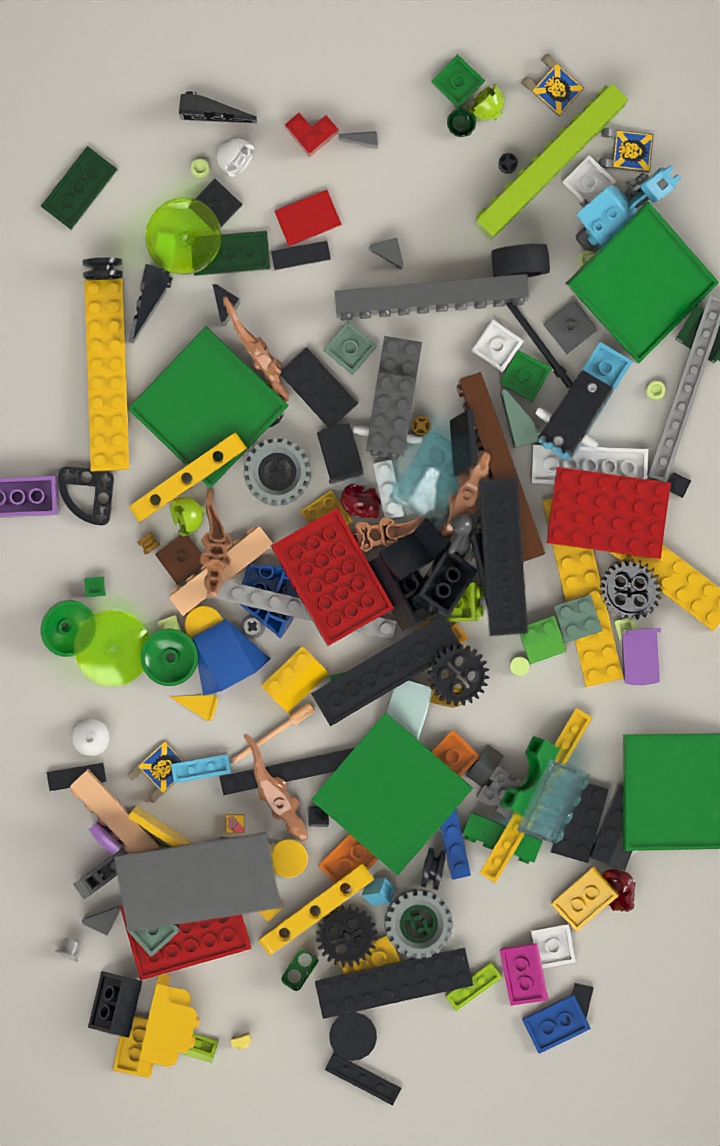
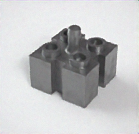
(496, 789)

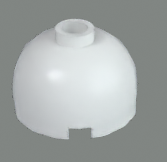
(234, 155)
(91, 737)

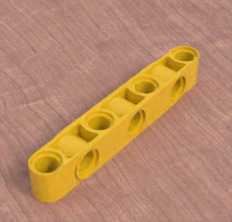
(198, 469)
(326, 901)

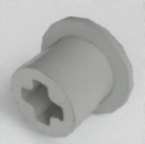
(252, 627)
(69, 949)

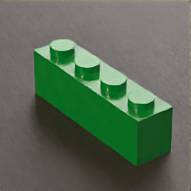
(489, 832)

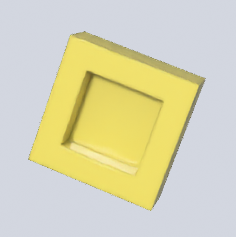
(241, 1041)

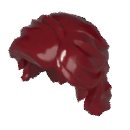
(360, 503)
(625, 886)

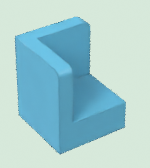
(379, 892)

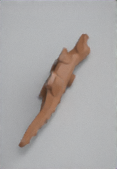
(259, 351)
(467, 493)
(383, 533)
(216, 545)
(273, 792)

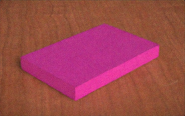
(524, 974)

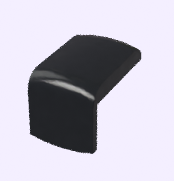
(340, 453)
(414, 550)

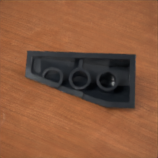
(200, 108)
(153, 288)

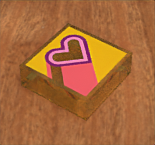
(235, 823)

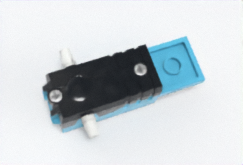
(583, 403)

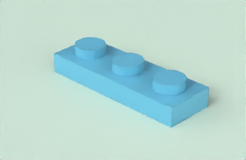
(200, 768)

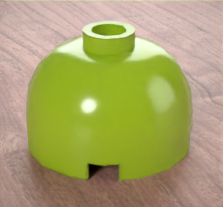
(488, 104)
(187, 514)

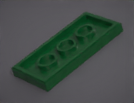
(79, 188)
(240, 254)

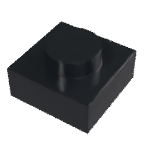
(679, 485)
(317, 817)

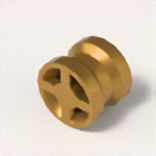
(421, 423)
(148, 543)

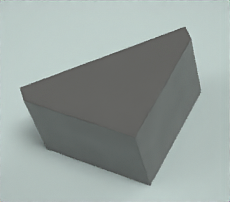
(389, 251)
(485, 765)
(102, 921)

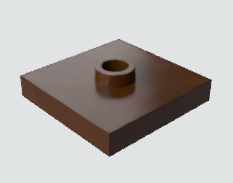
(180, 558)

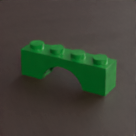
(538, 754)

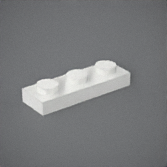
(386, 483)

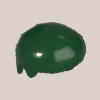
(461, 122)

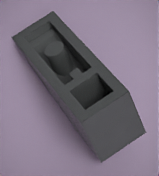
(98, 876)

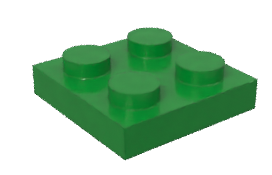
(458, 81)
(525, 375)

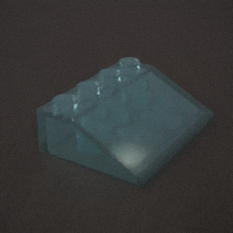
(428, 480)
(554, 801)

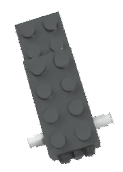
(393, 399)

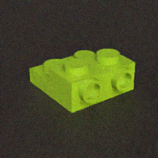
(469, 605)

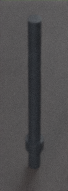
(559, 371)

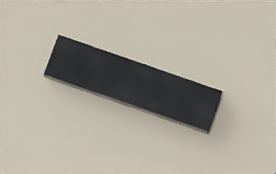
(363, 1079)

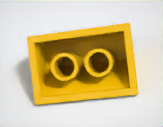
(295, 679)

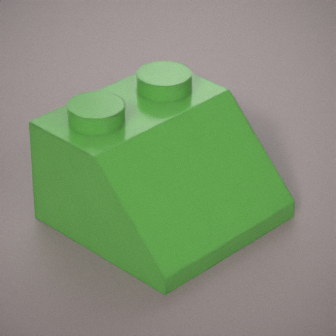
(542, 640)

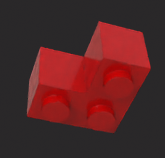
(313, 137)

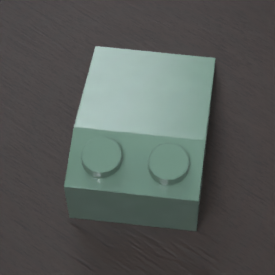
(520, 425)

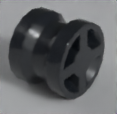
(510, 161)

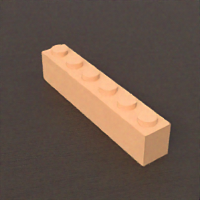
(241, 555)
(112, 814)

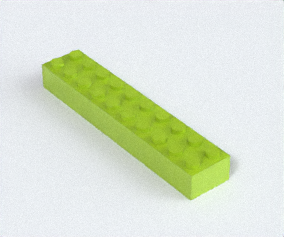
(551, 162)

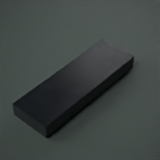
(300, 255)
(64, 778)

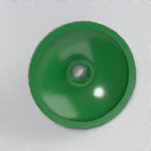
(58, 639)
(156, 660)

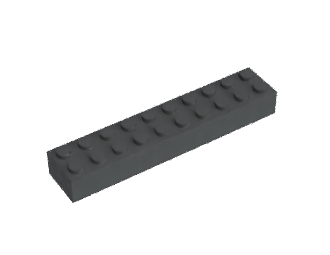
(430, 296)

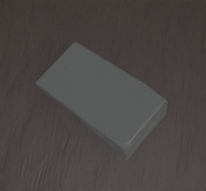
(366, 139)

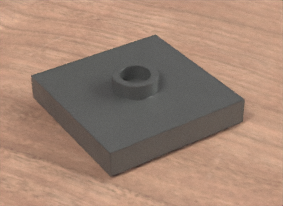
(570, 327)

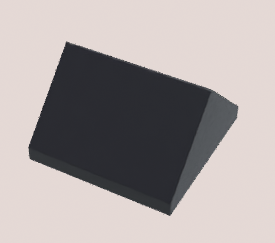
(219, 294)

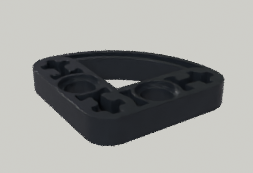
(95, 482)

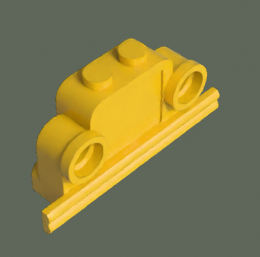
(168, 1026)

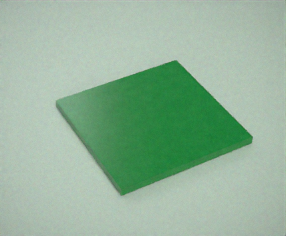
(642, 282)
(205, 400)
(671, 792)
(392, 793)

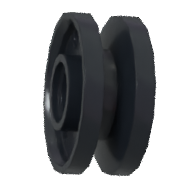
(102, 268)
(433, 868)

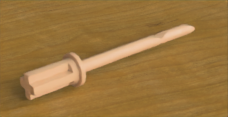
(295, 718)

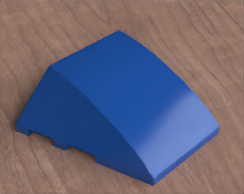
(274, 580)
(226, 657)

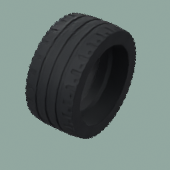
(521, 259)

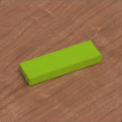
(481, 981)

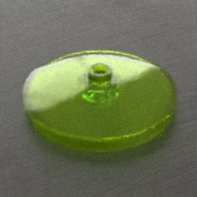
(167, 231)
(94, 643)

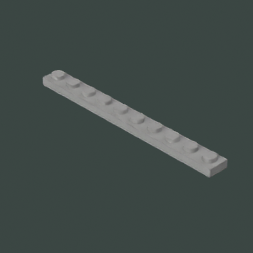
(686, 390)
(291, 606)

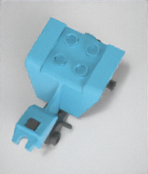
(613, 208)

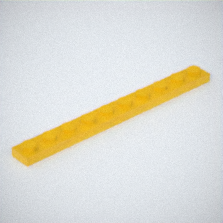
(511, 836)

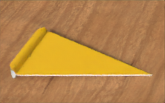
(199, 704)

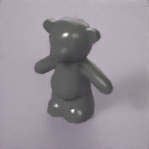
(460, 538)

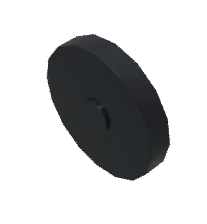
(353, 1036)

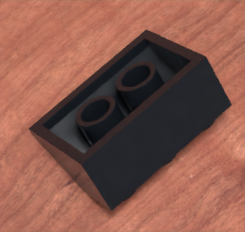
(444, 583)
(115, 1004)

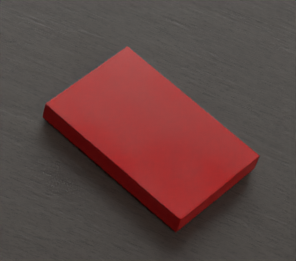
(307, 218)

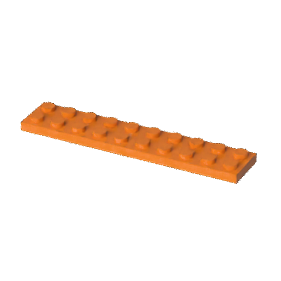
(352, 853)

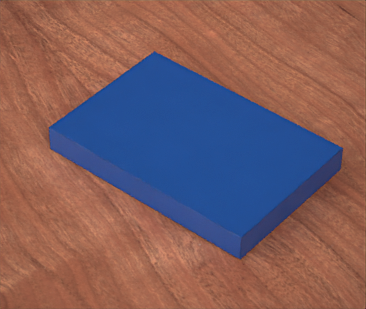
(549, 1025)

